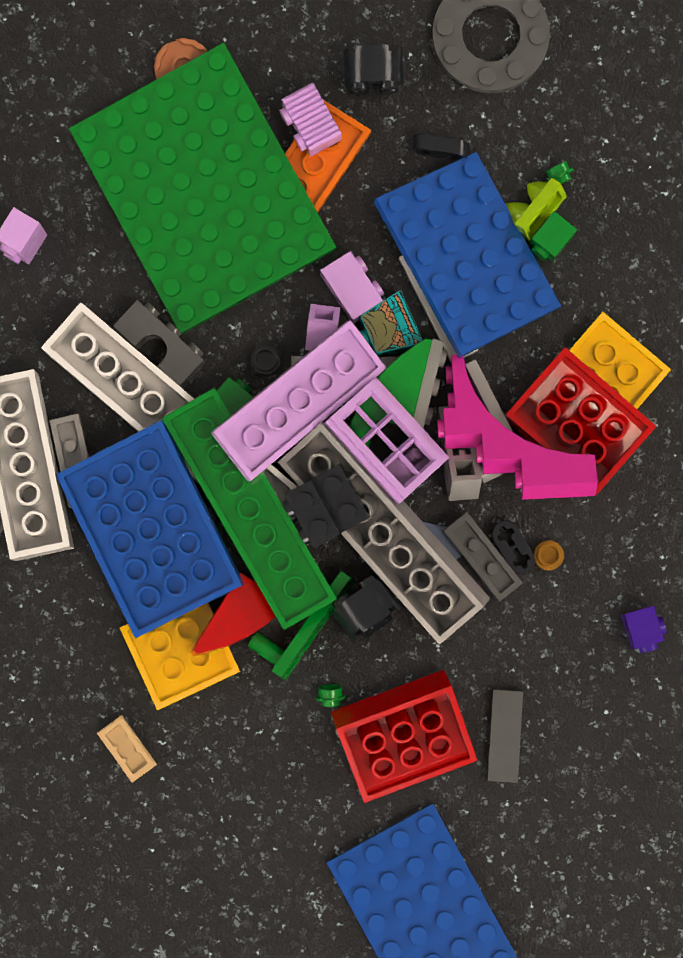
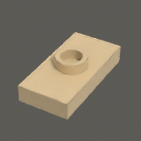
(127, 748)

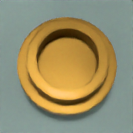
(548, 555)

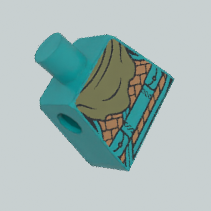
(390, 326)

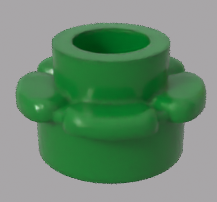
(560, 172)
(330, 695)

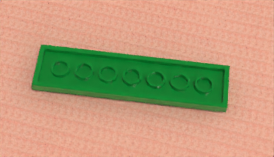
(250, 515)

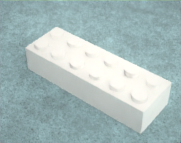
(29, 489)

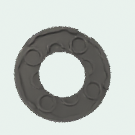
(490, 75)

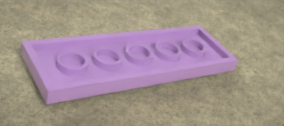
(298, 400)

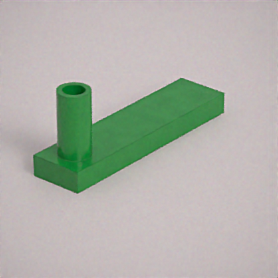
(287, 659)

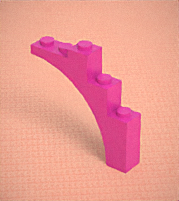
(537, 470)

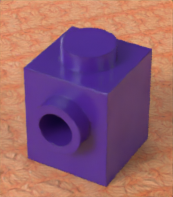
(644, 629)

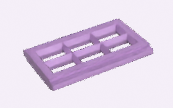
(368, 459)

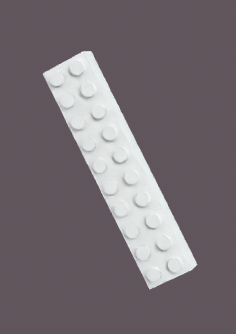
(125, 378)

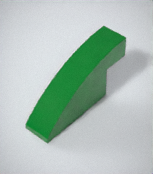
(402, 380)

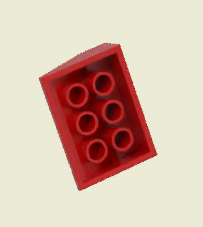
(580, 414)
(404, 736)

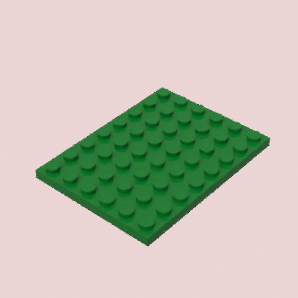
(202, 189)

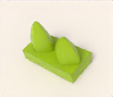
(545, 200)

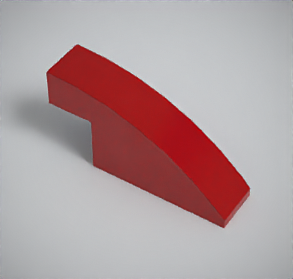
(236, 618)

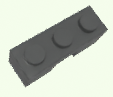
(141, 325)

